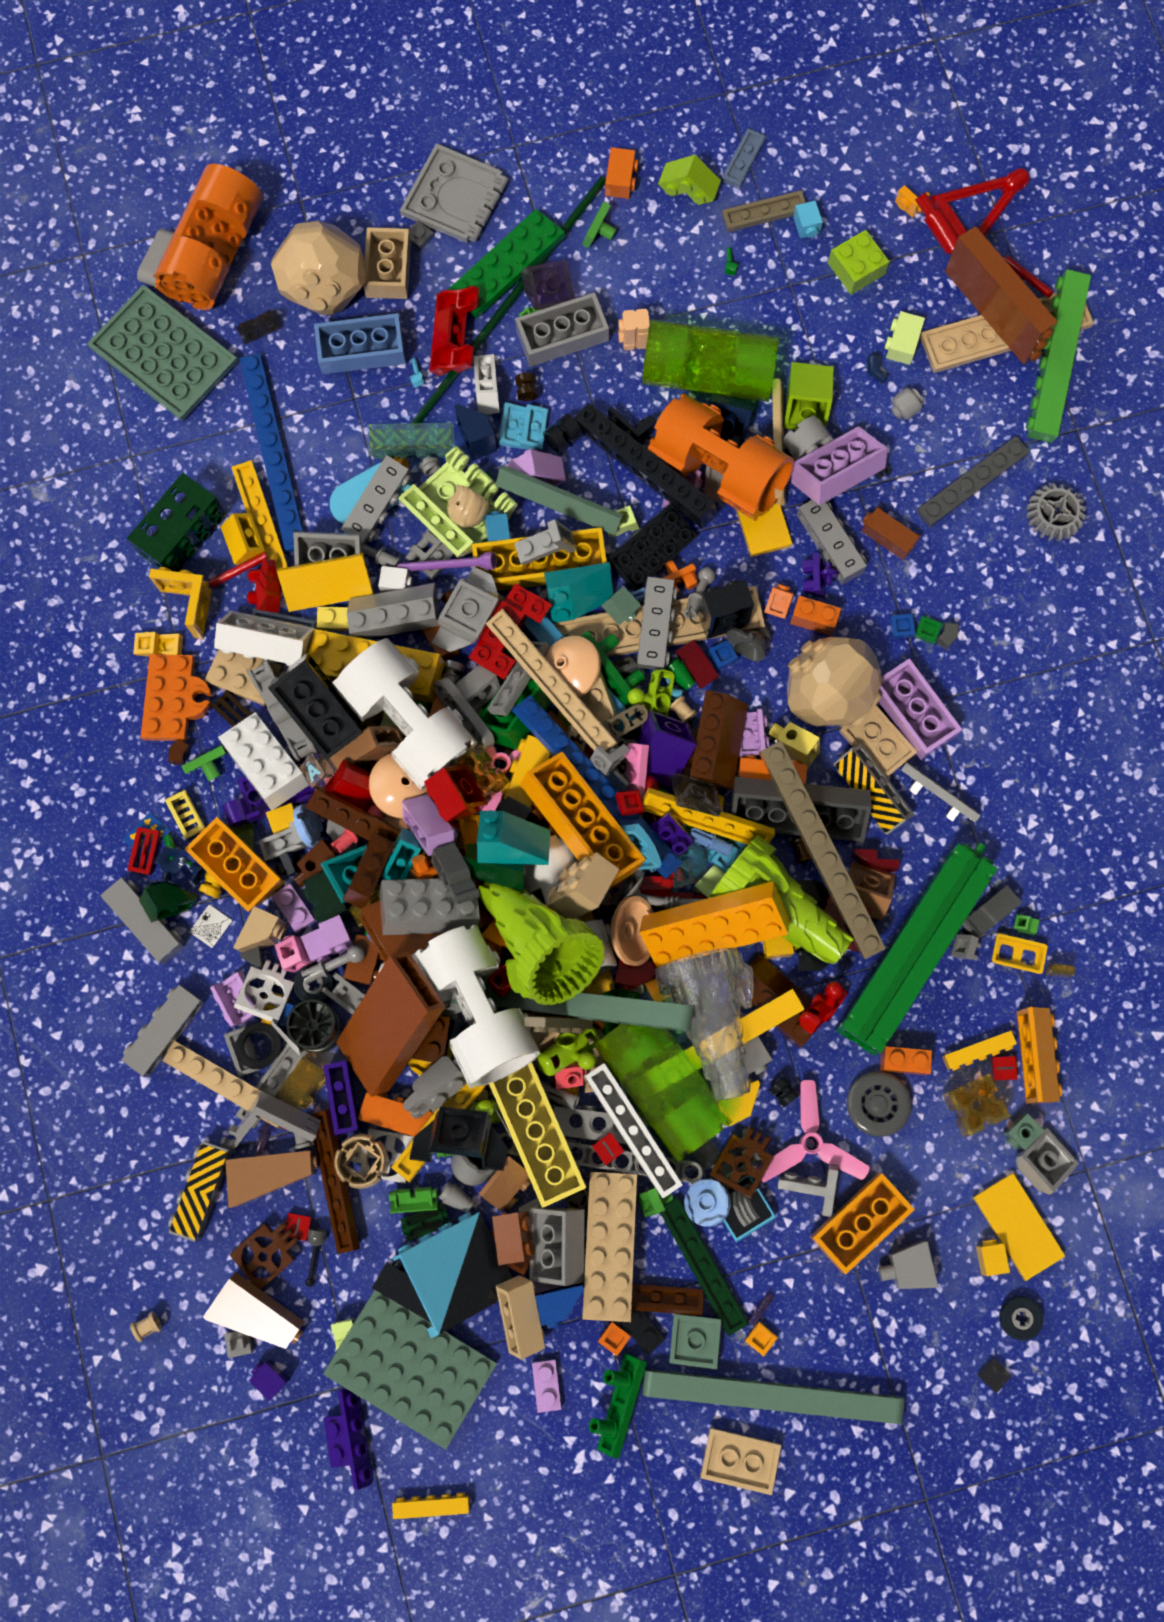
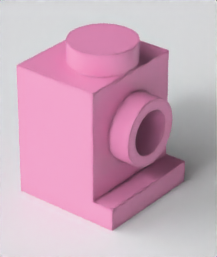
(292, 954)

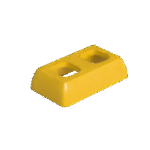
(1018, 946)

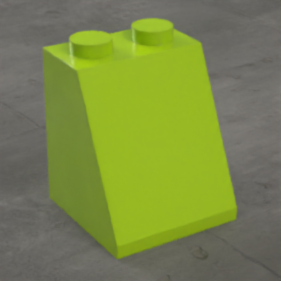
(808, 393)

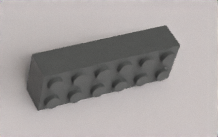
(841, 809)

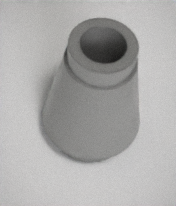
(455, 1197)

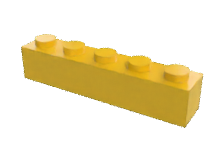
(979, 1050)
(430, 1506)

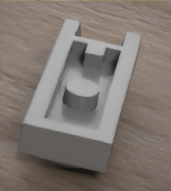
(345, 994)

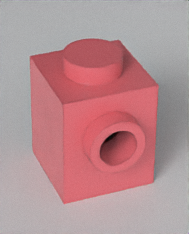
(569, 1076)

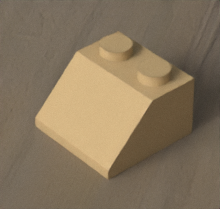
(260, 930)

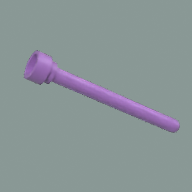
(487, 561)

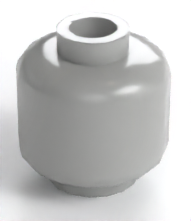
(907, 403)

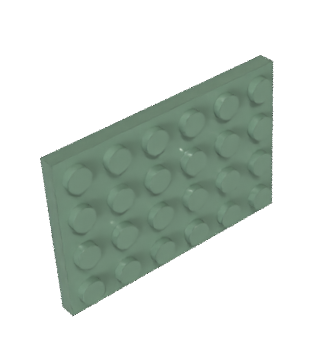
(162, 352)
(407, 1372)

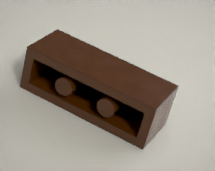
(368, 871)

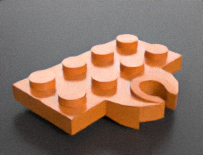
(172, 697)

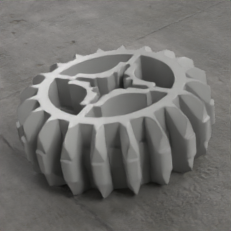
(1040, 505)

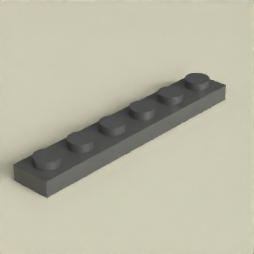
(972, 482)

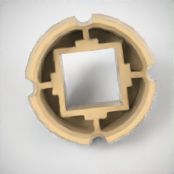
(347, 1152)

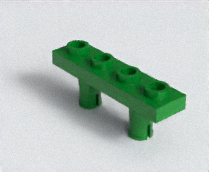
(613, 680)
(626, 1389)

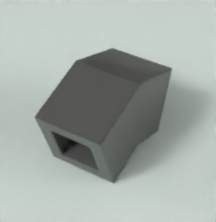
(948, 635)

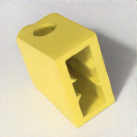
(798, 742)

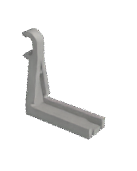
(277, 1113)

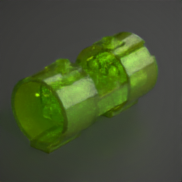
(710, 360)
(664, 1086)

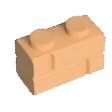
(633, 329)

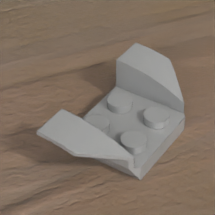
(467, 611)

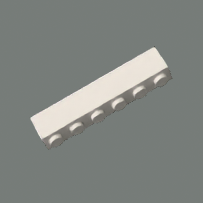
(633, 1131)

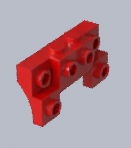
(449, 331)
(518, 606)

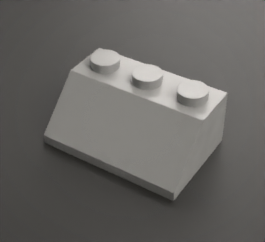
(320, 546)
(558, 1245)

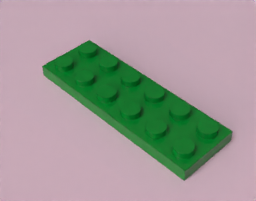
(505, 261)

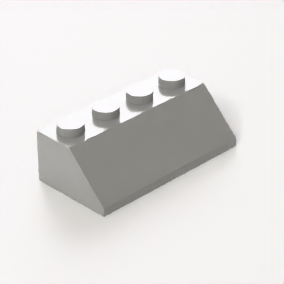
(393, 612)

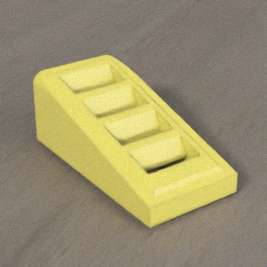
(177, 797)

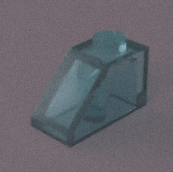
(693, 867)

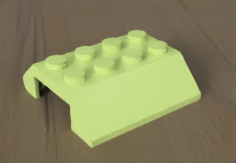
(432, 497)

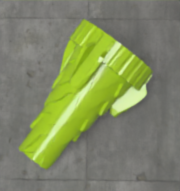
(808, 923)
(550, 952)

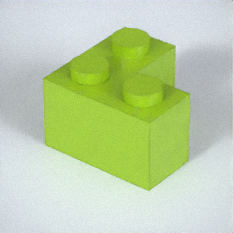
(690, 177)

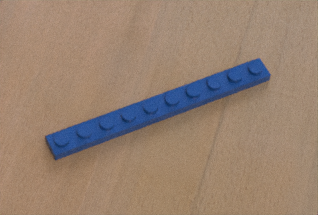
(271, 449)
(557, 741)

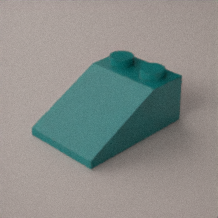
(578, 590)
(511, 840)
(341, 870)

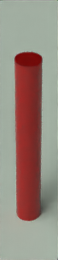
(1027, 276)
(238, 569)

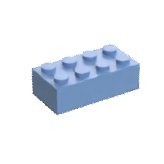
(359, 343)

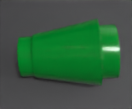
(681, 673)

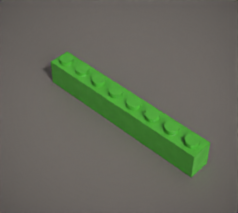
(1058, 357)

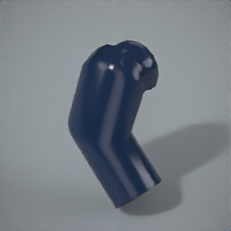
(873, 368)

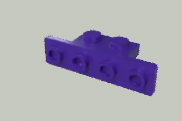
(347, 1439)

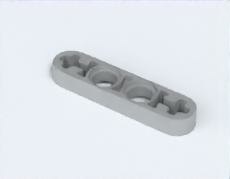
(451, 697)

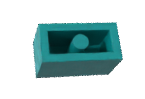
(401, 856)

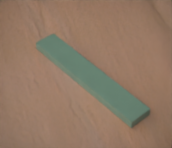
(558, 499)

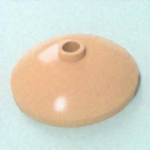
(580, 662)
(387, 788)
(625, 930)

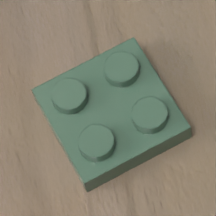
(695, 1341)

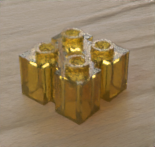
(488, 779)
(989, 1110)

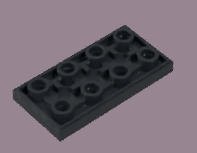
(652, 547)

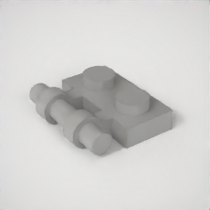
(436, 552)

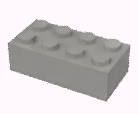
(562, 329)
(423, 908)

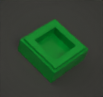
(928, 630)

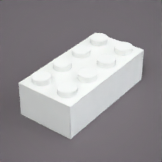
(262, 638)
(263, 761)

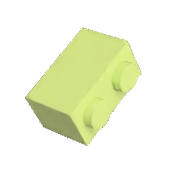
(904, 338)

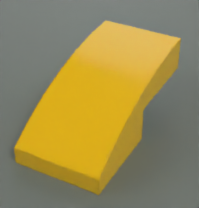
(153, 643)

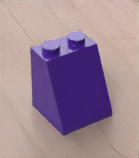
(669, 746)

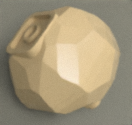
(319, 267)
(834, 682)

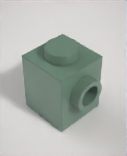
(622, 606)
(1023, 1132)

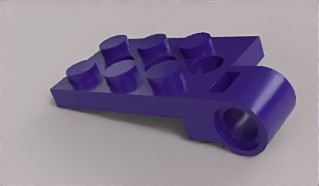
(243, 811)

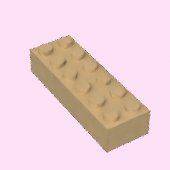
(610, 1247)

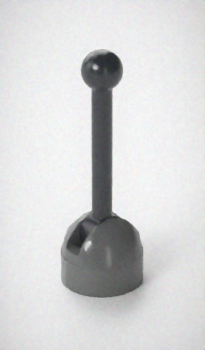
(316, 1238)

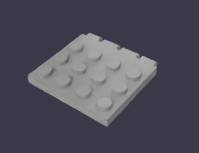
(454, 194)

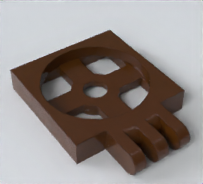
(752, 1146)
(280, 1241)

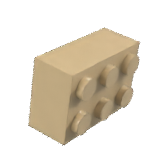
(387, 263)
(582, 886)

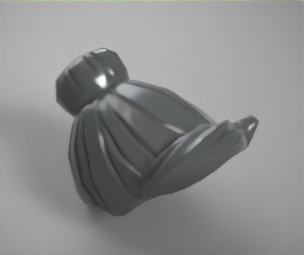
(749, 643)

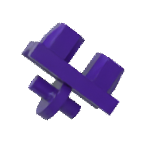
(816, 566)
(672, 833)

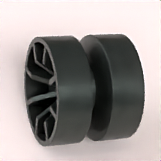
(314, 1026)

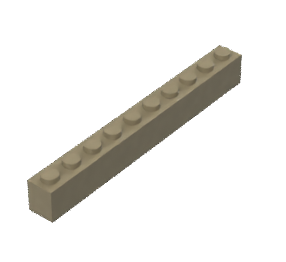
(822, 850)

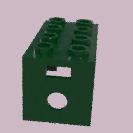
(177, 535)

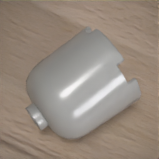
(470, 1170)

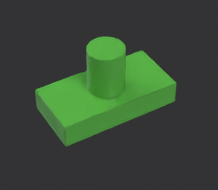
(599, 226)
(206, 763)
(651, 1202)

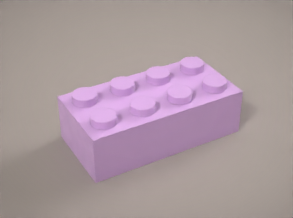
(839, 465)
(916, 709)

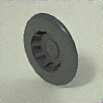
(879, 1103)

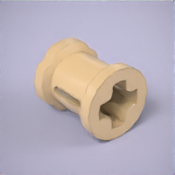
(682, 709)
(146, 1326)

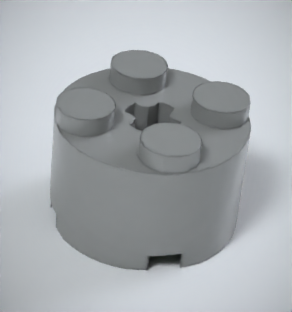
(807, 438)

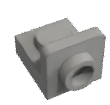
(608, 761)

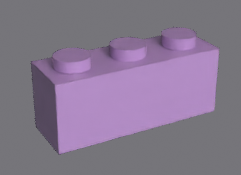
(426, 824)

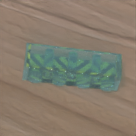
(410, 439)

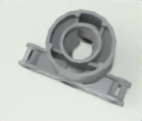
(296, 739)

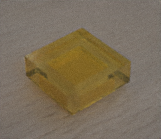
(1060, 970)

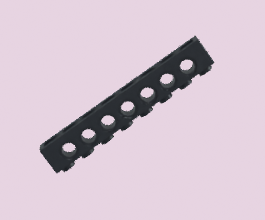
(646, 466)

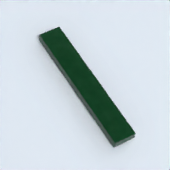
(703, 1267)

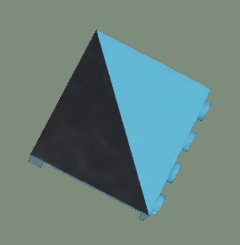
(454, 1271)

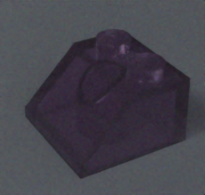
(547, 284)

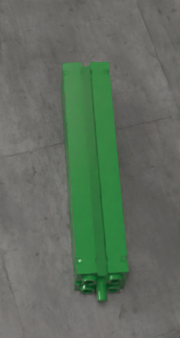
(917, 948)

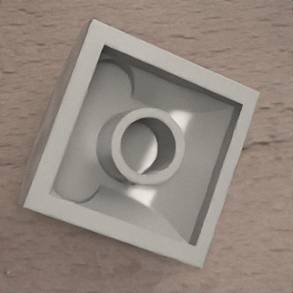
(1046, 1163)

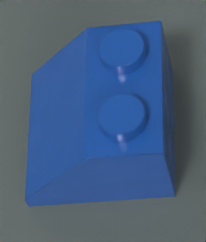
(557, 1304)

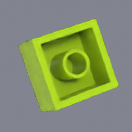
(858, 262)

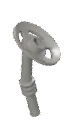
(631, 888)

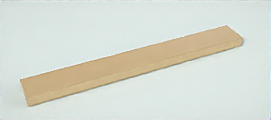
(550, 682)

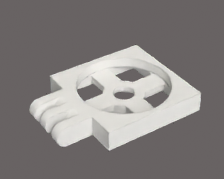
(270, 977)
(363, 1155)

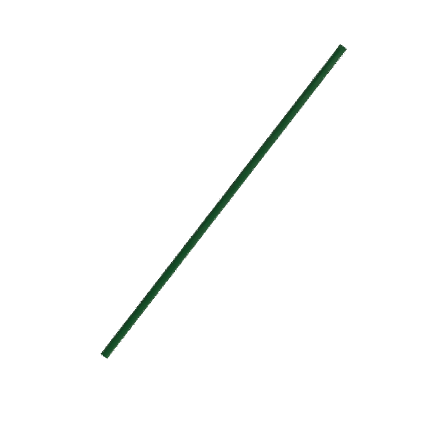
(505, 306)

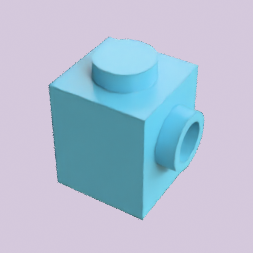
(807, 219)

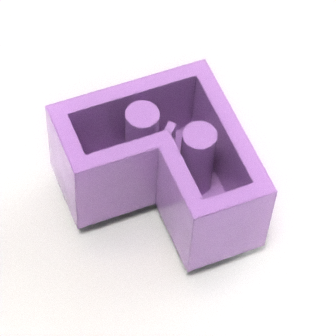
(540, 466)
(329, 940)

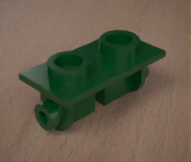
(424, 1222)

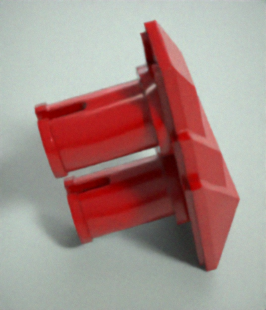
(267, 587)

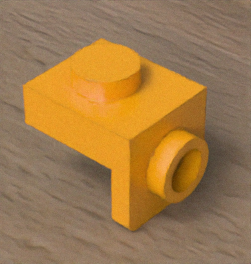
(906, 201)

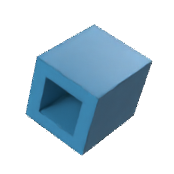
(496, 526)

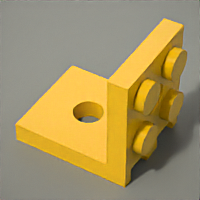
(186, 584)

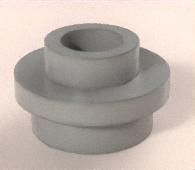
(429, 465)

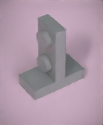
(546, 543)
(281, 842)
(814, 1186)

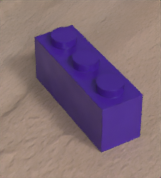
(342, 1098)

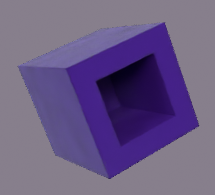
(268, 1379)

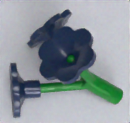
(172, 860)

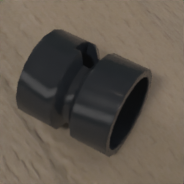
(563, 433)

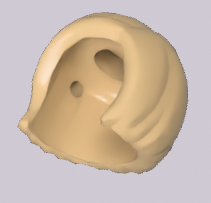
(471, 509)

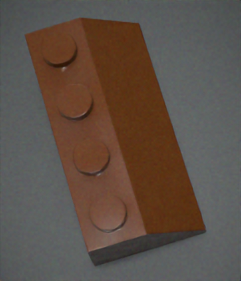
(718, 739)
(769, 985)

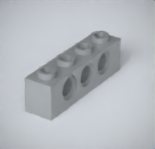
(586, 1130)

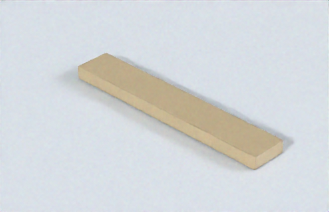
(778, 429)

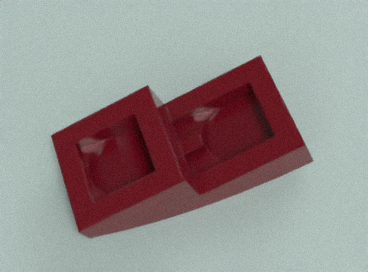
(697, 664)
(869, 858)

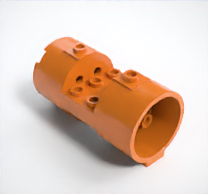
(208, 237)
(691, 437)

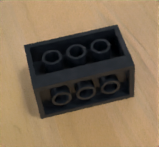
(316, 706)

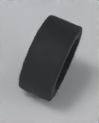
(264, 1029)

